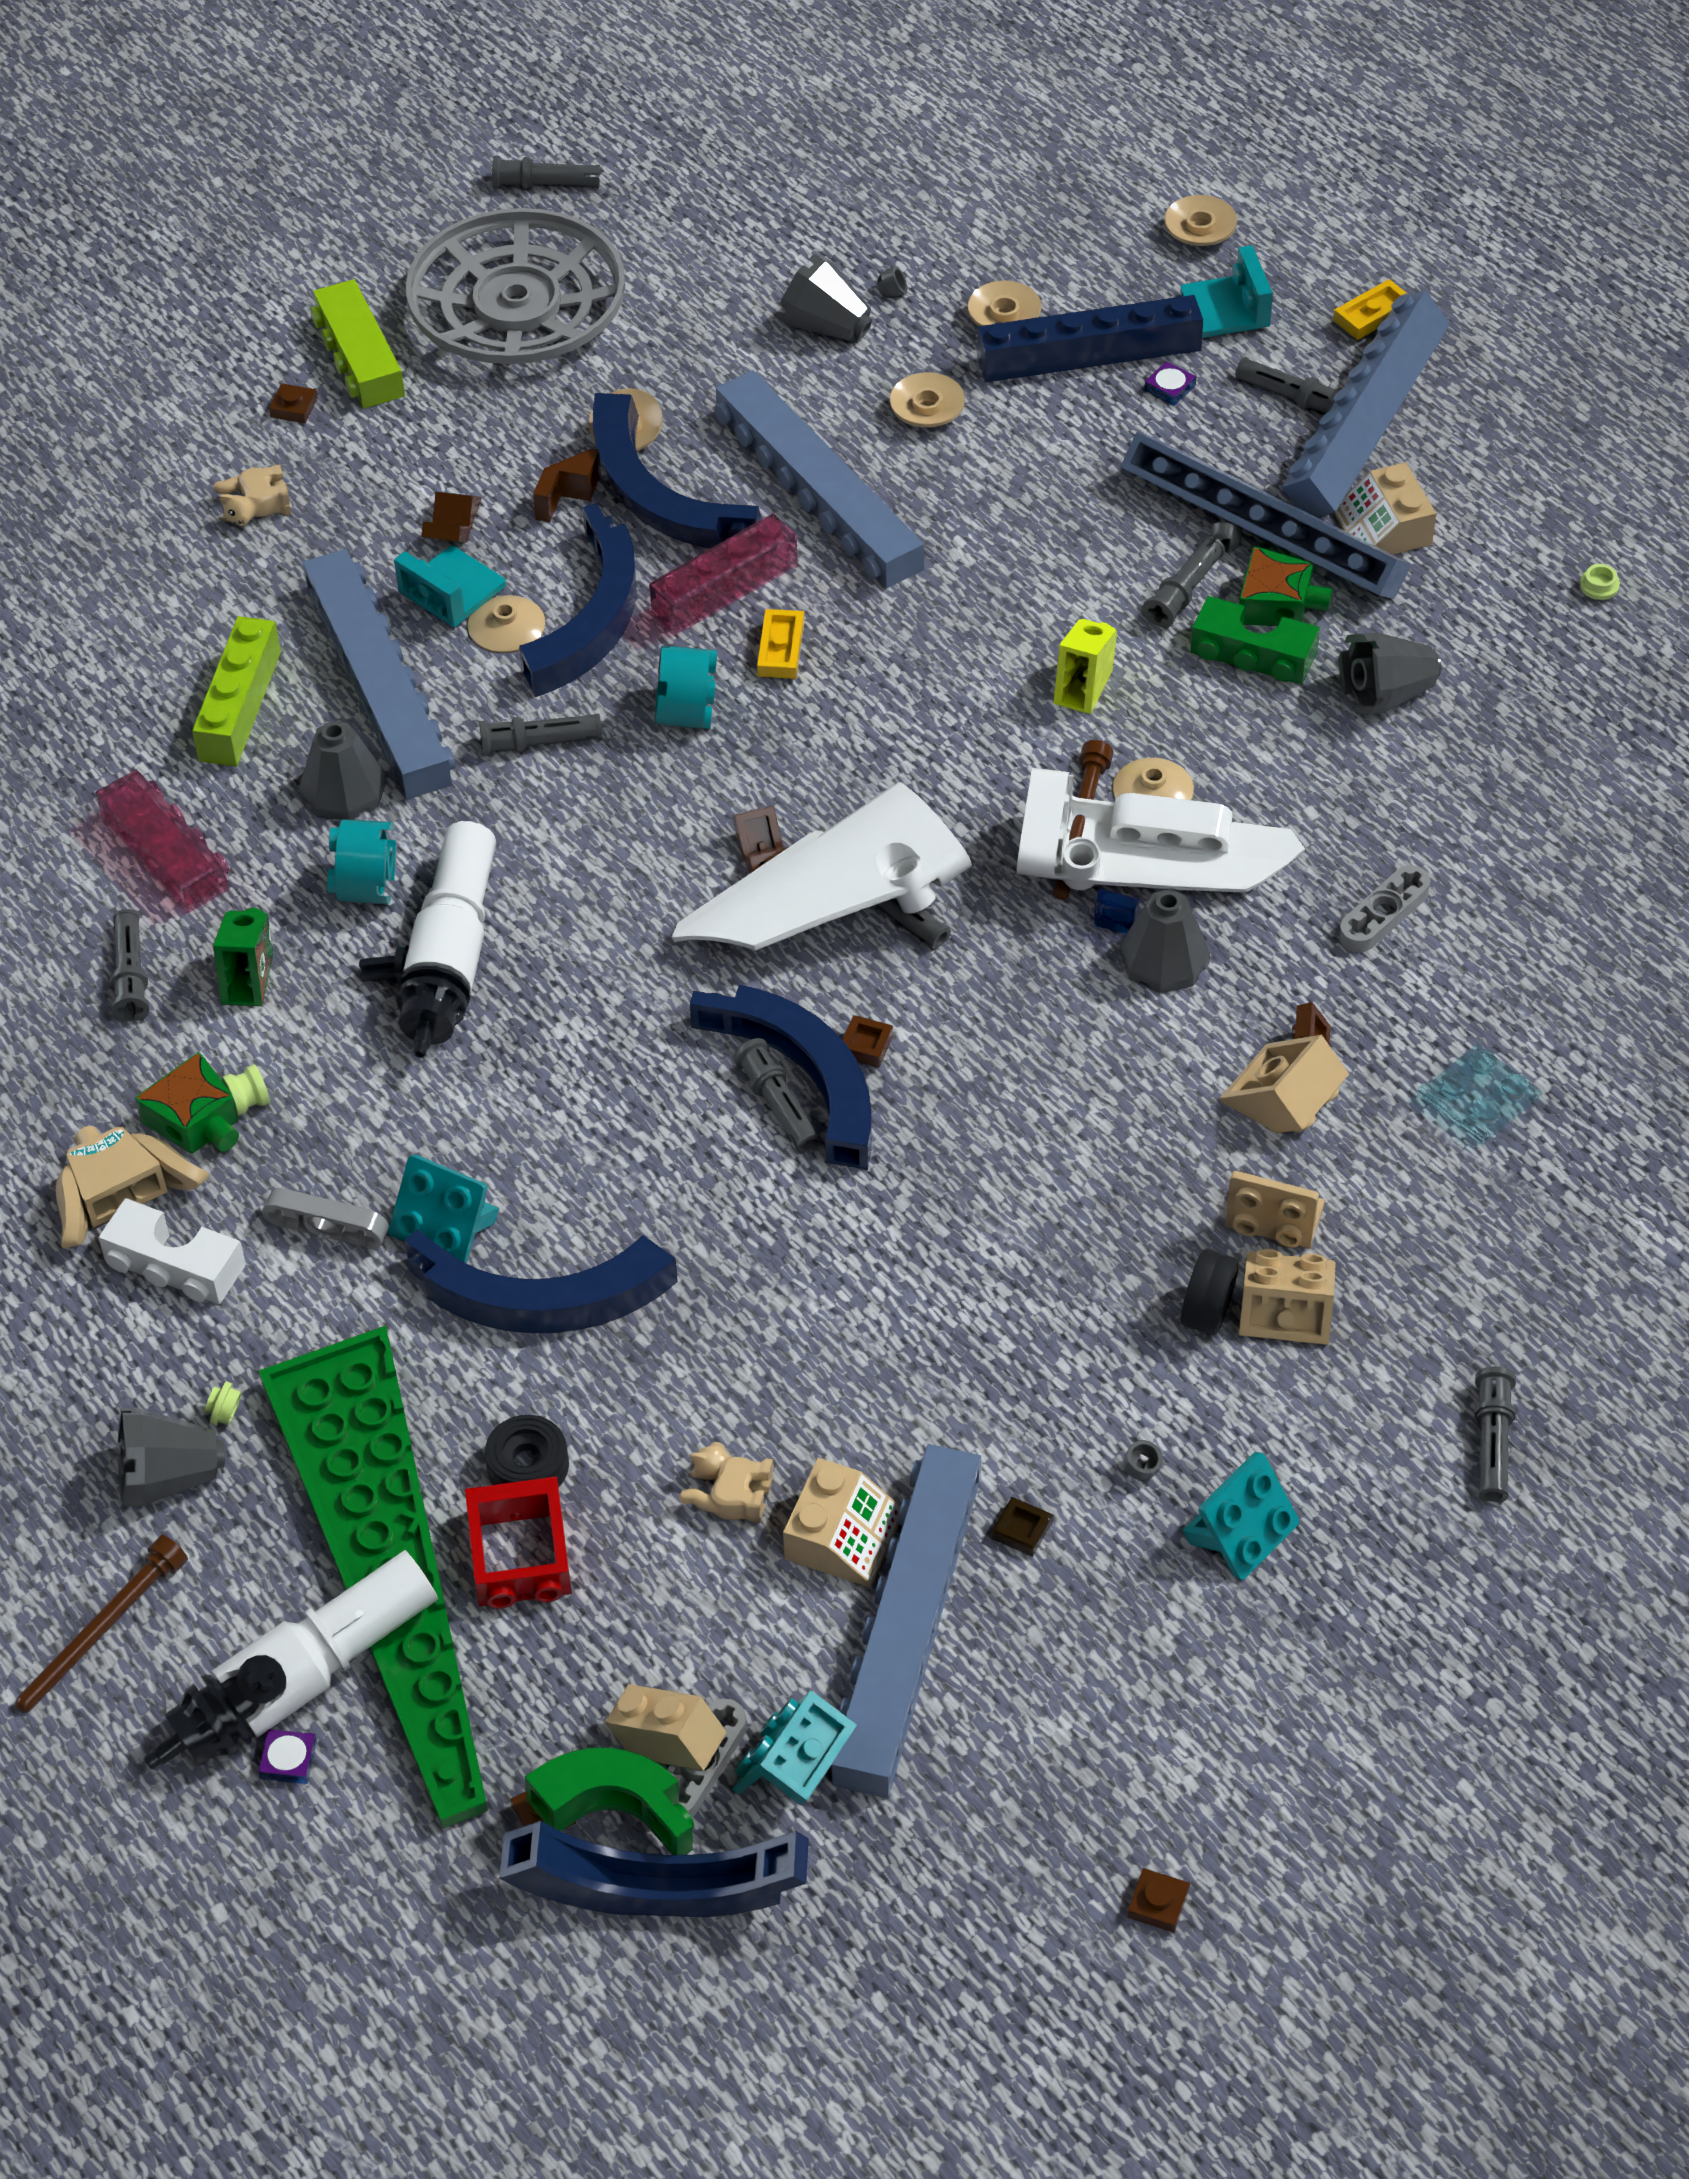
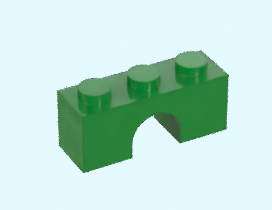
(1279, 653)

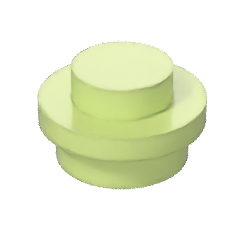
(1600, 582)
(223, 1404)

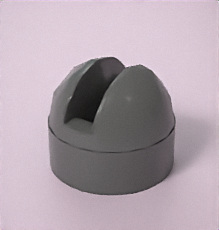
(892, 283)
(1227, 533)
(1152, 1465)

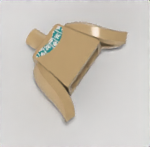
(112, 1168)

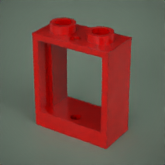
(514, 1503)

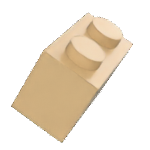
(666, 1726)

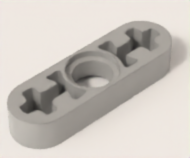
(1387, 893)
(326, 1216)
(702, 1781)

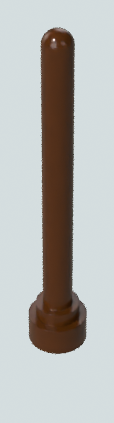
(1094, 758)
(163, 1558)

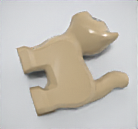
(260, 496)
(734, 1484)

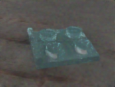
(1479, 1094)

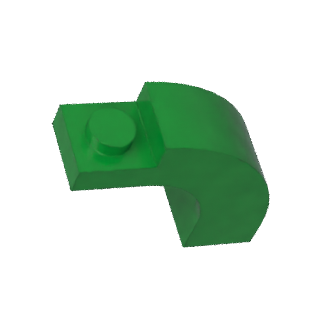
(611, 1780)

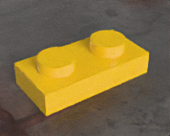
(1367, 310)
(780, 643)

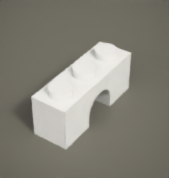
(200, 1268)

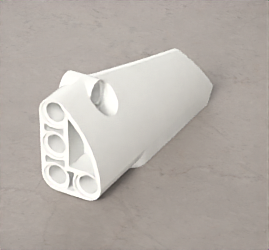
(1145, 841)
(869, 857)

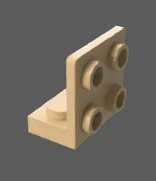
(1273, 1210)
(1288, 1297)

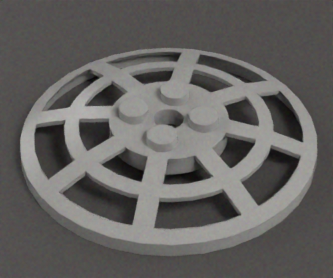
(496, 287)

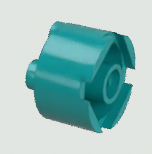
(685, 687)
(362, 861)

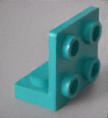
(1234, 301)
(448, 585)
(796, 1747)

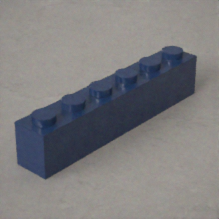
(1089, 338)

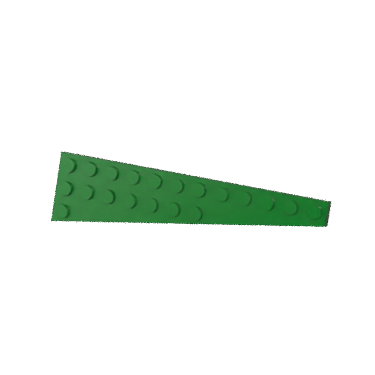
(360, 1474)

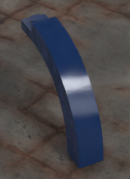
(647, 498)
(600, 624)
(812, 1047)
(544, 1304)
(652, 1884)

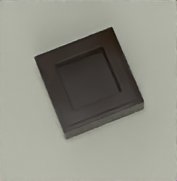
(1022, 1526)

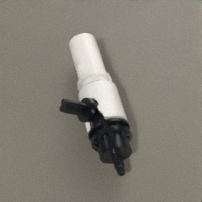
(445, 941)
(292, 1664)

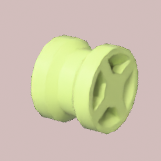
(247, 1089)

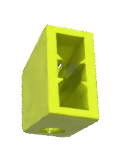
(1088, 649)

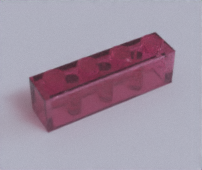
(723, 574)
(163, 840)

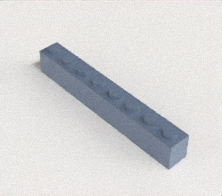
(1366, 405)
(819, 479)
(1266, 516)
(378, 675)
(907, 1618)

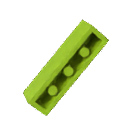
(357, 344)
(236, 691)

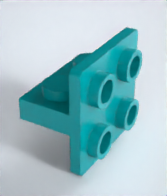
(441, 1206)
(1244, 1517)

